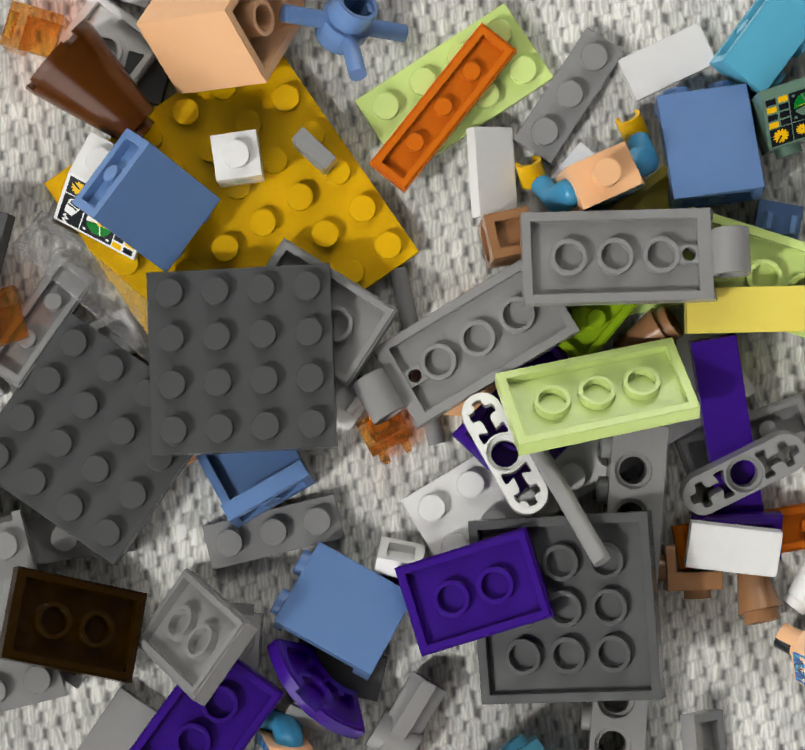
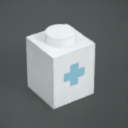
(237, 158)

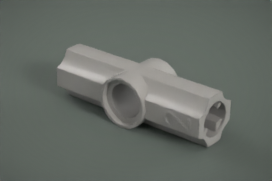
(405, 721)

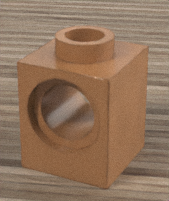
(501, 237)

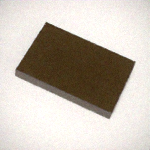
(72, 625)

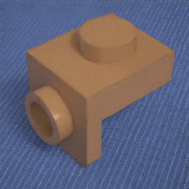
(694, 583)

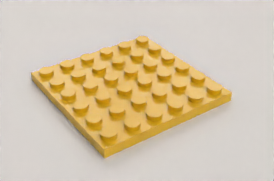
(328, 215)

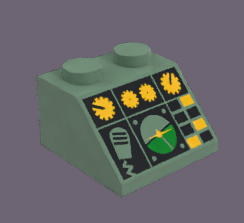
(780, 119)

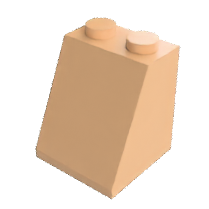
(216, 41)

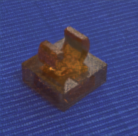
(385, 435)

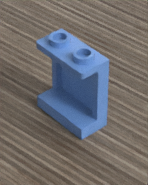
(709, 145)
(146, 200)
(255, 481)
(340, 608)

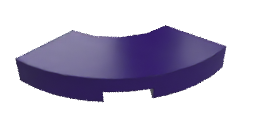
(315, 690)

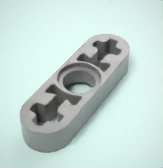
(768, 448)

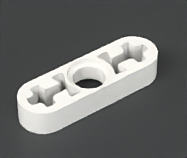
(478, 430)

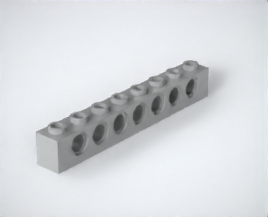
(648, 493)

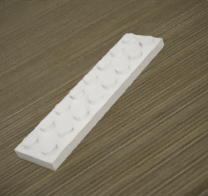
(471, 492)

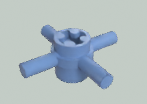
(344, 27)

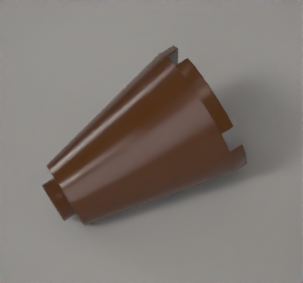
(92, 85)

